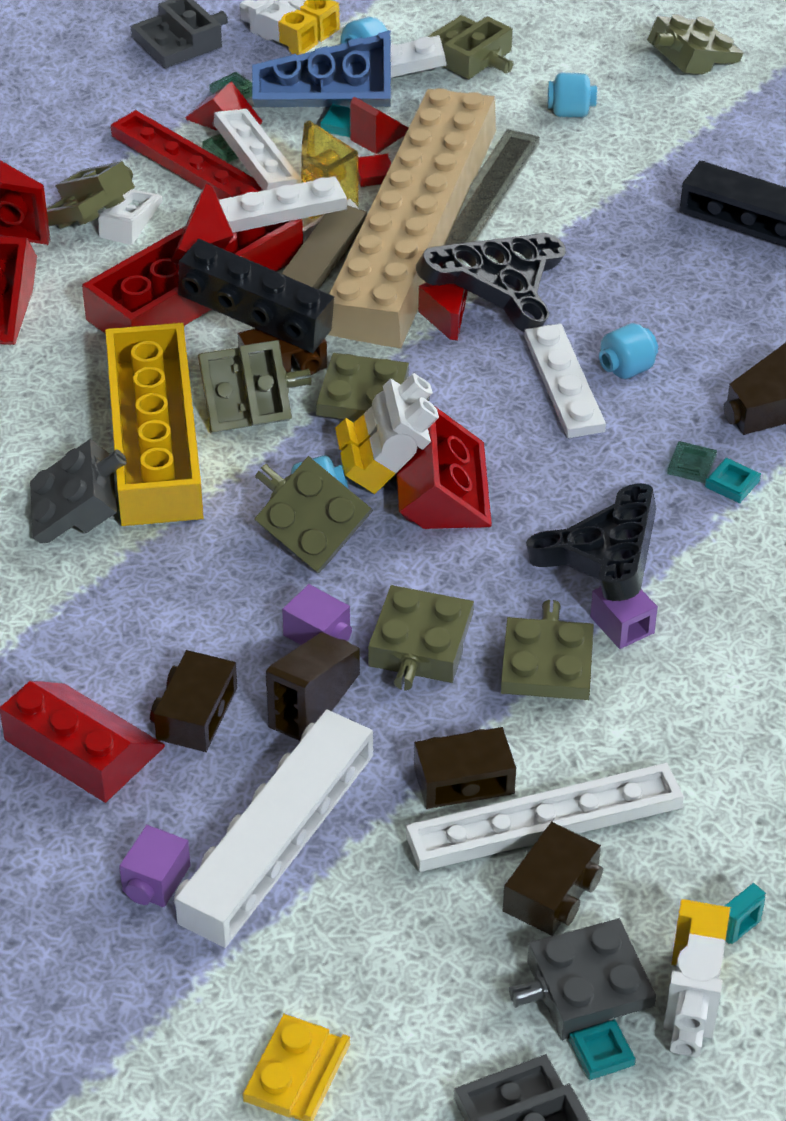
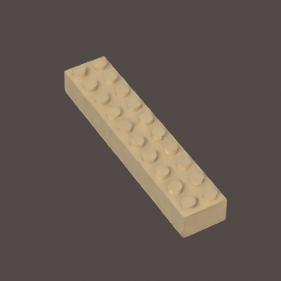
(411, 212)

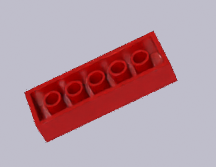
(146, 284)

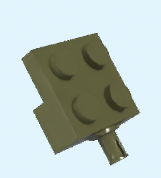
(693, 43)
(475, 45)
(89, 192)
(354, 382)
(247, 386)
(311, 512)
(420, 635)
(547, 656)

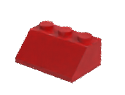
(446, 480)
(76, 737)

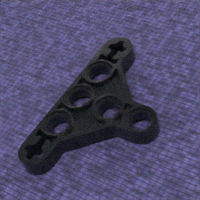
(487, 278)
(605, 545)

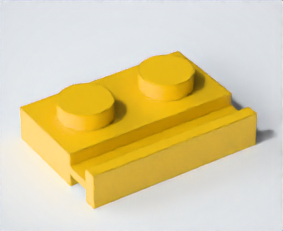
(296, 1069)

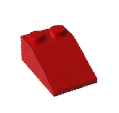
(22, 206)
(16, 285)

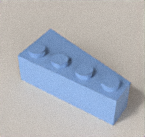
(327, 76)

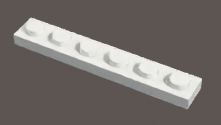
(524, 819)

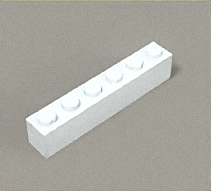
(273, 828)

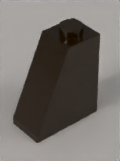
(759, 395)
(309, 682)

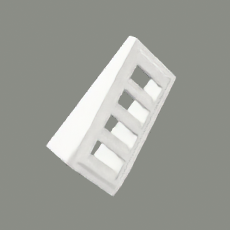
(125, 226)

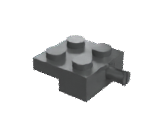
(179, 32)
(75, 492)
(586, 977)
(520, 1094)

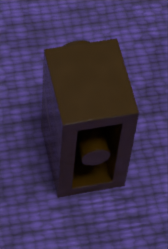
(194, 700)
(464, 767)
(552, 879)

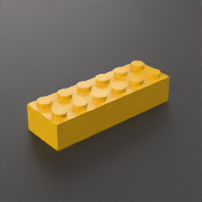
(153, 425)

